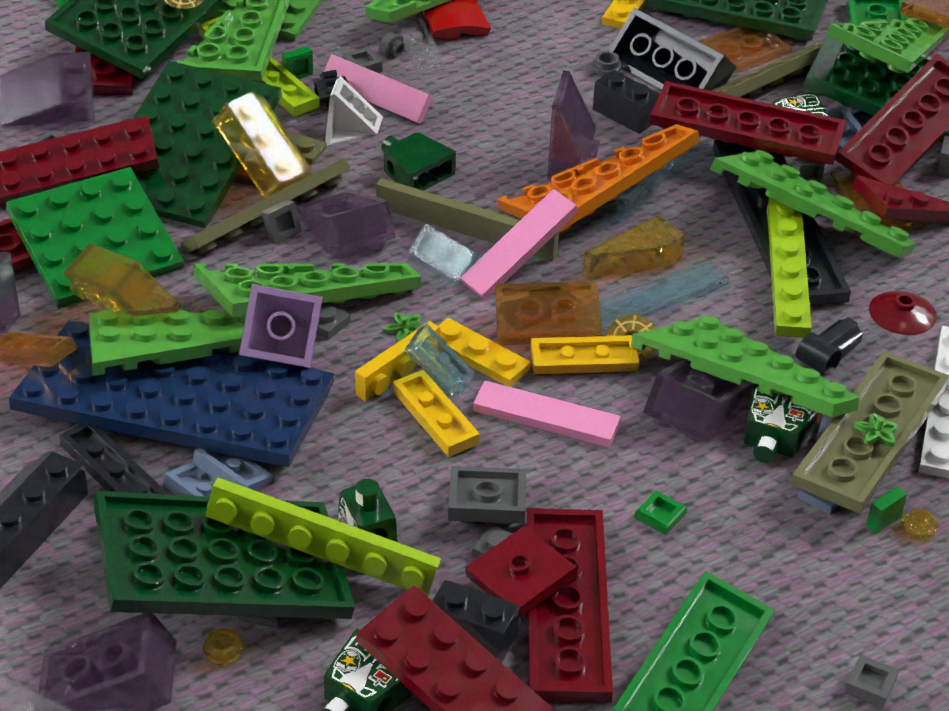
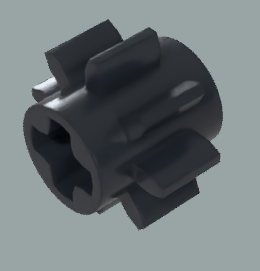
(325, 85)

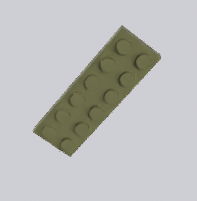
(840, 462)

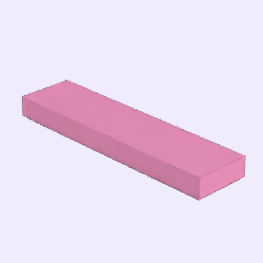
(382, 90)
(519, 244)
(547, 413)

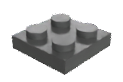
(487, 495)

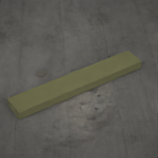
(453, 215)

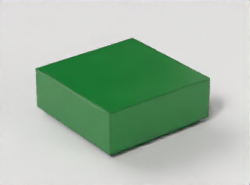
(299, 62)
(886, 510)
(660, 512)

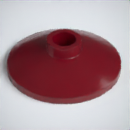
(902, 312)

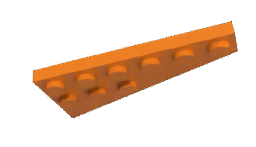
(599, 182)

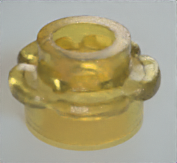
(919, 524)
(220, 639)

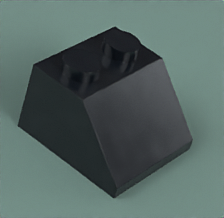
(624, 101)
(483, 616)

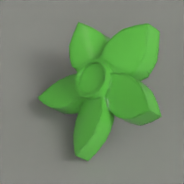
(403, 325)
(878, 430)

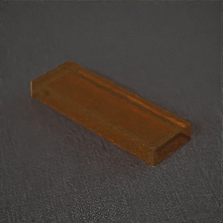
(34, 348)

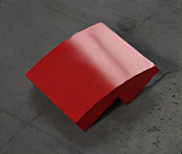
(454, 18)

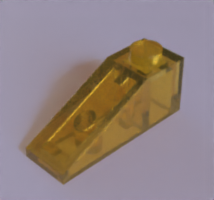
(637, 250)

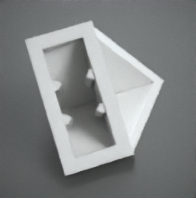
(349, 115)

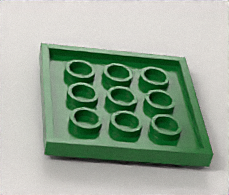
(97, 211)

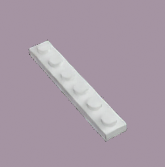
(935, 445)

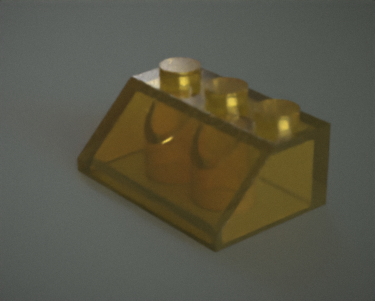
(261, 144)
(117, 283)

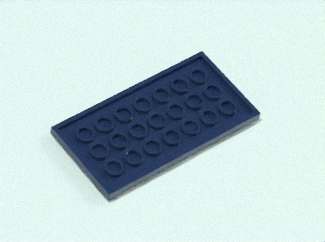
(208, 402)

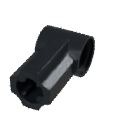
(828, 347)

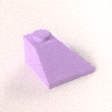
(280, 325)

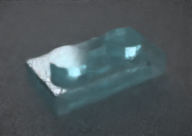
(443, 252)
(439, 361)

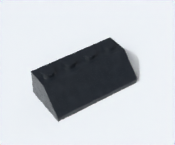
(664, 54)
(35, 506)

